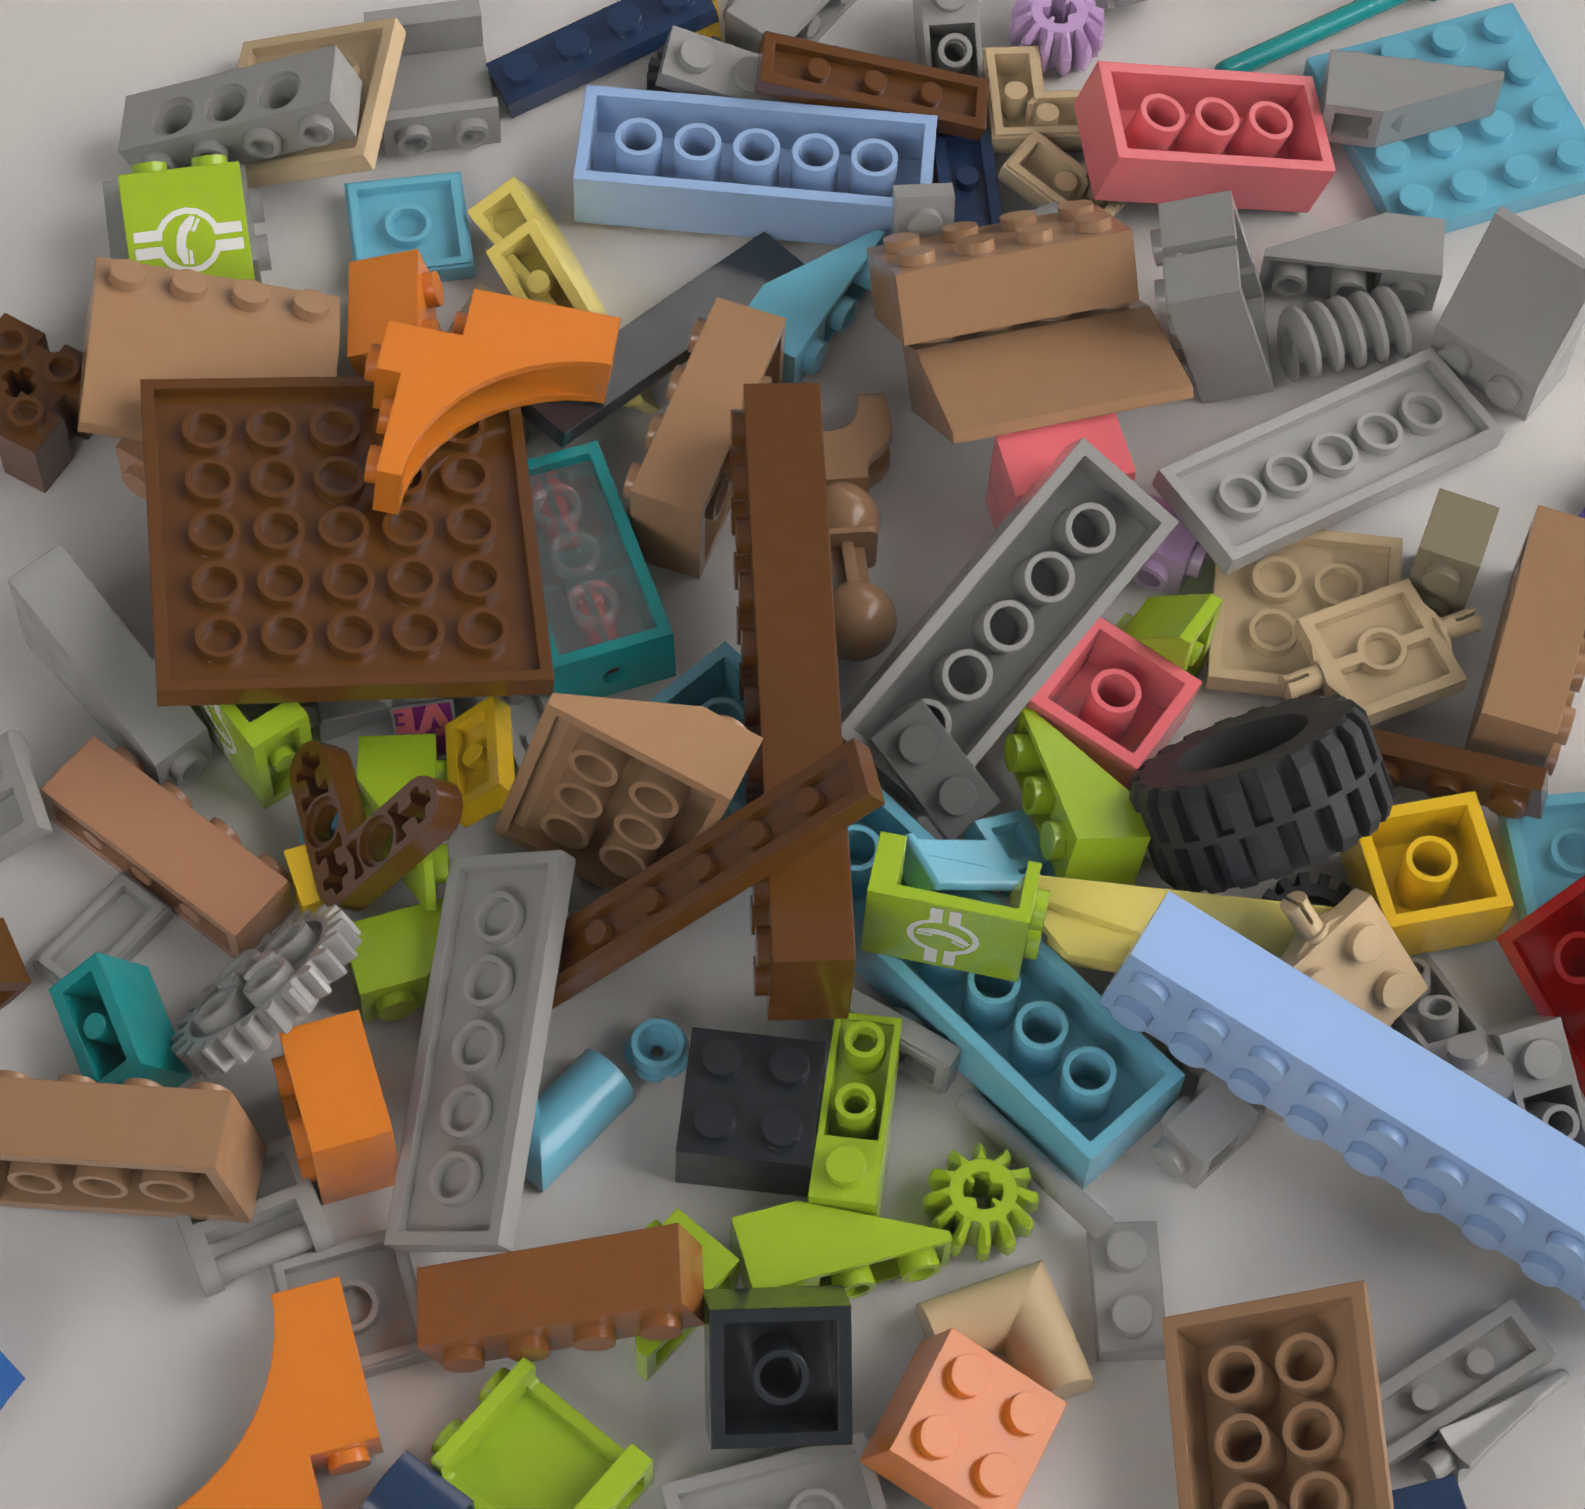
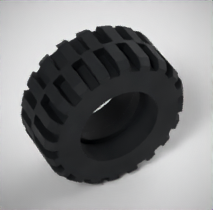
(1262, 794)

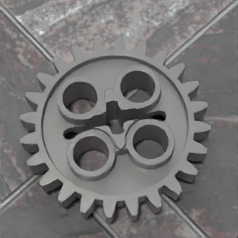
(266, 991)

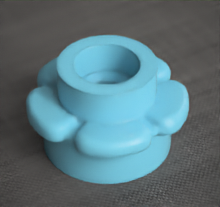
(654, 1034)

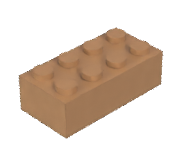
(1002, 272)
(684, 483)
(1536, 648)
(127, 1148)

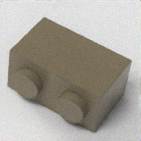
(1452, 551)

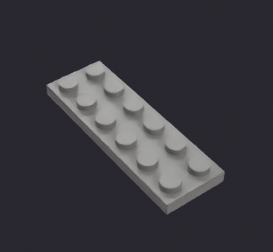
(1327, 460)
(480, 1053)

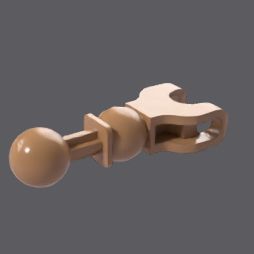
(854, 463)

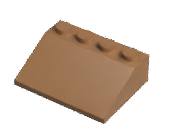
(192, 326)
(1044, 373)
(623, 782)
(1278, 1403)

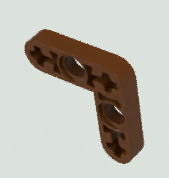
(352, 863)

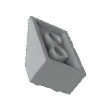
(1514, 315)

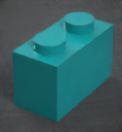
(117, 1022)

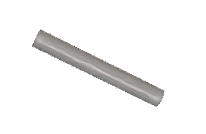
(1043, 1170)

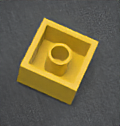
(1433, 874)

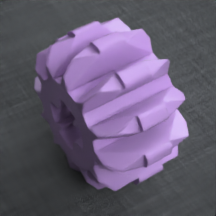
(1063, 29)

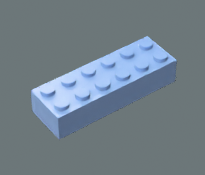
(744, 165)

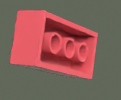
(1203, 132)

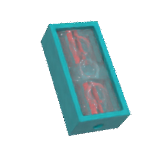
(597, 589)

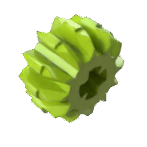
(1003, 1194)

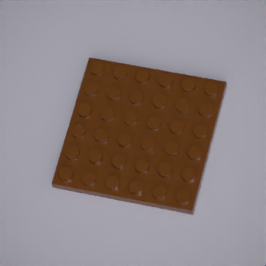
(290, 583)

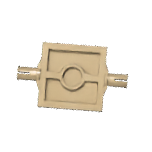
(1381, 652)
(1353, 954)

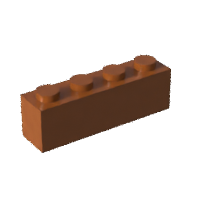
(561, 1297)

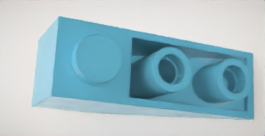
(818, 303)

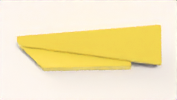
(536, 257)
(1099, 921)

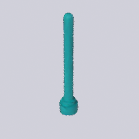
(1306, 34)

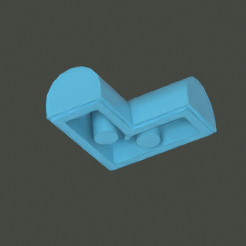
(574, 1115)

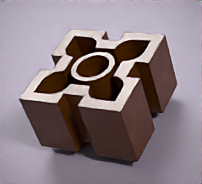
(37, 404)

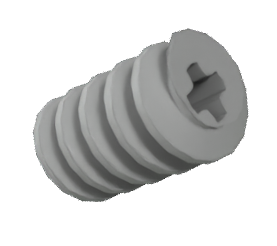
(1342, 329)

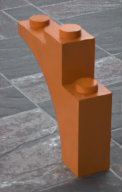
(493, 361)
(309, 1415)

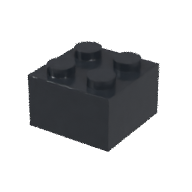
(750, 1112)
(778, 1367)

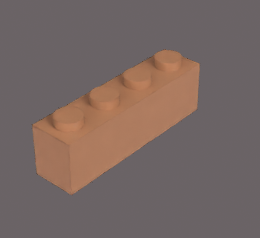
(168, 846)

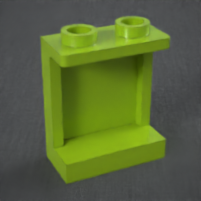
(536, 1451)

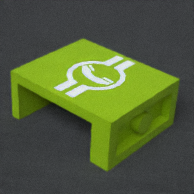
(188, 217)
(259, 749)
(947, 927)

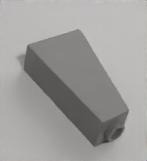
(106, 668)

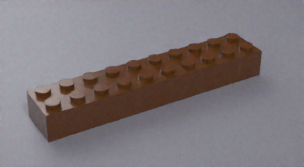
(790, 688)

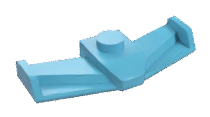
(987, 860)

